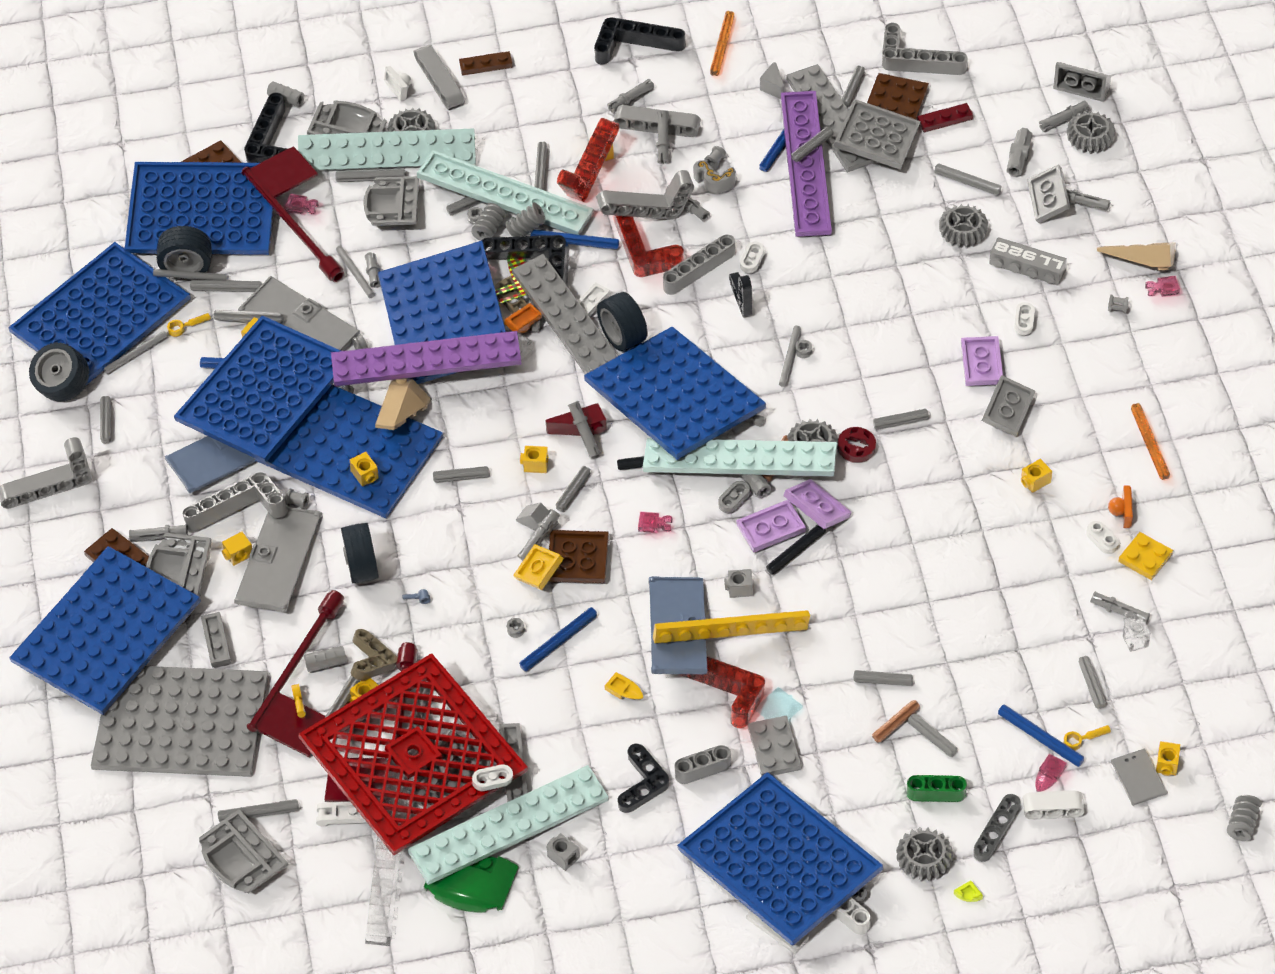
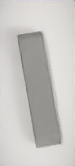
(438, 76)
(647, 121)
(699, 264)

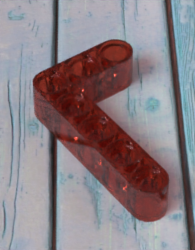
(579, 184)
(645, 262)
(732, 679)

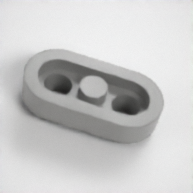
(732, 497)

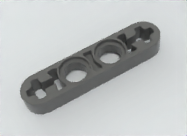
(994, 826)

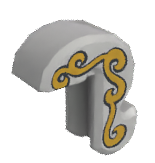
(712, 180)

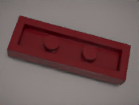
(945, 117)

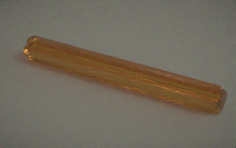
(722, 43)
(1150, 441)

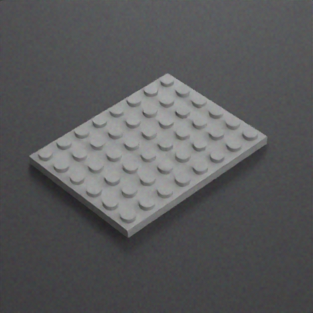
(182, 723)

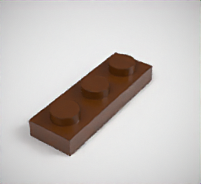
(485, 63)

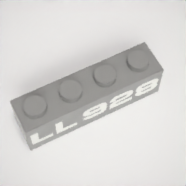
(1028, 261)

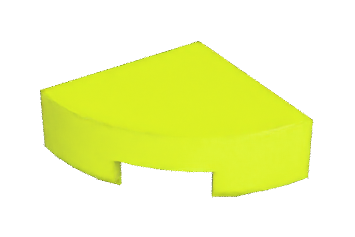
(968, 892)

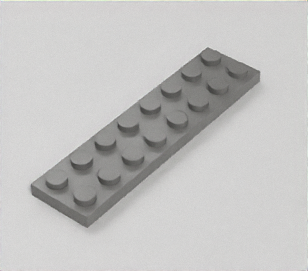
(830, 110)
(564, 313)

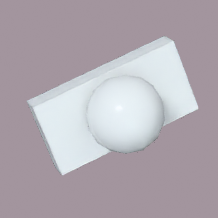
(397, 82)

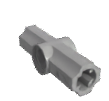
(1019, 152)

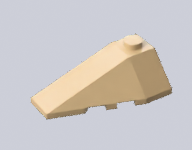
(1152, 255)
(401, 401)

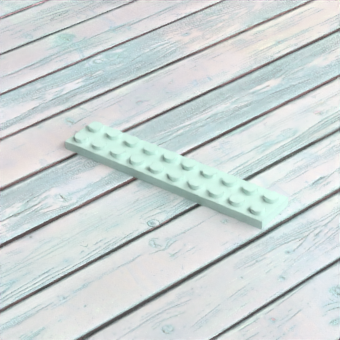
(385, 148)
(503, 191)
(746, 457)
(507, 824)

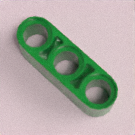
(946, 789)

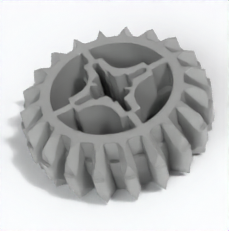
(411, 121)
(1101, 132)
(963, 230)
(812, 432)
(923, 847)

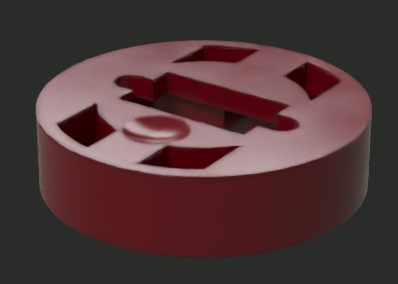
(855, 453)

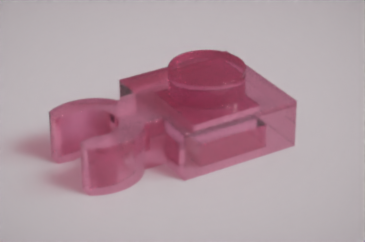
(299, 203)
(1165, 286)
(651, 522)

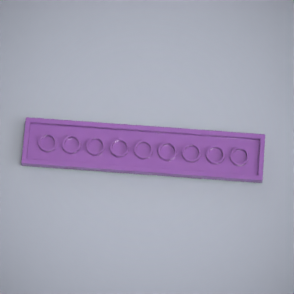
(807, 176)
(426, 358)

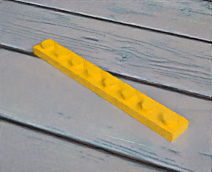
(731, 626)

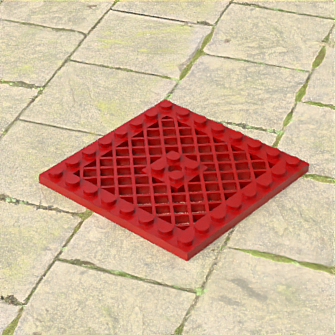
(444, 809)

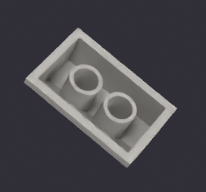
(1081, 81)

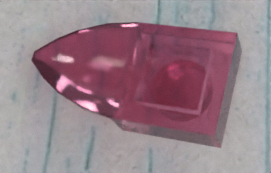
(1049, 772)

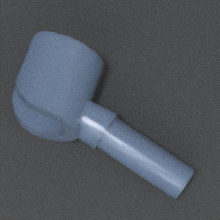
(422, 595)

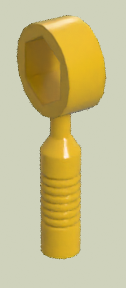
(191, 322)
(298, 700)
(1089, 735)

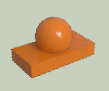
(523, 318)
(1123, 506)

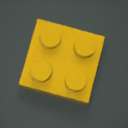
(1145, 555)
(538, 567)

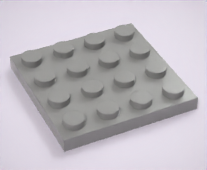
(877, 134)

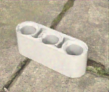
(1053, 804)
(852, 915)

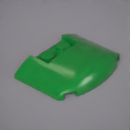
(476, 886)

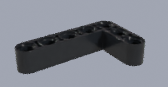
(637, 33)
(258, 145)
(531, 251)

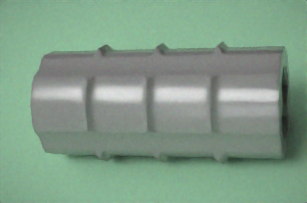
(290, 95)
(757, 484)
(325, 658)

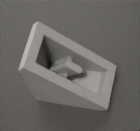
(771, 81)
(532, 515)

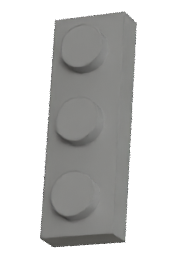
(215, 639)

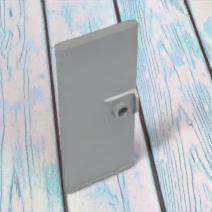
(301, 314)
(277, 559)

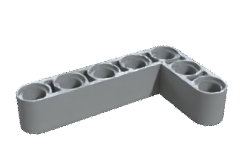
(919, 59)
(649, 205)
(49, 481)
(235, 498)

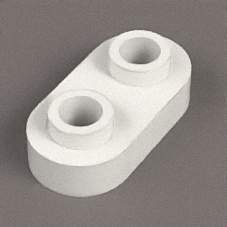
(752, 257)
(1024, 318)
(1101, 536)
(491, 777)

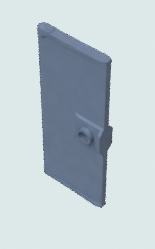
(206, 462)
(676, 601)

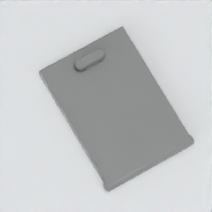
(1138, 777)

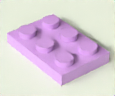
(981, 360)
(817, 504)
(771, 525)

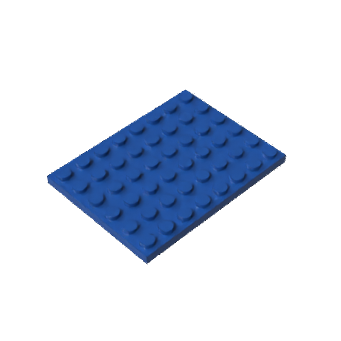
(199, 196)
(442, 298)
(102, 309)
(261, 389)
(674, 392)
(343, 428)
(105, 630)
(780, 858)

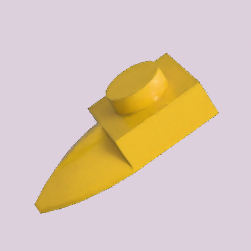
(623, 687)

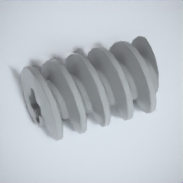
(526, 221)
(488, 222)
(1243, 817)

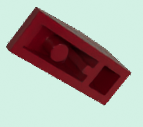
(564, 424)

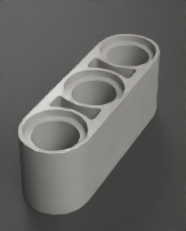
(696, 771)

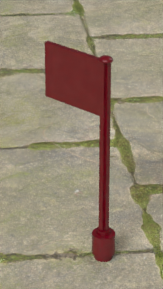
(280, 175)
(406, 657)
(278, 713)

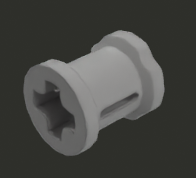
(715, 156)
(1124, 301)
(297, 498)

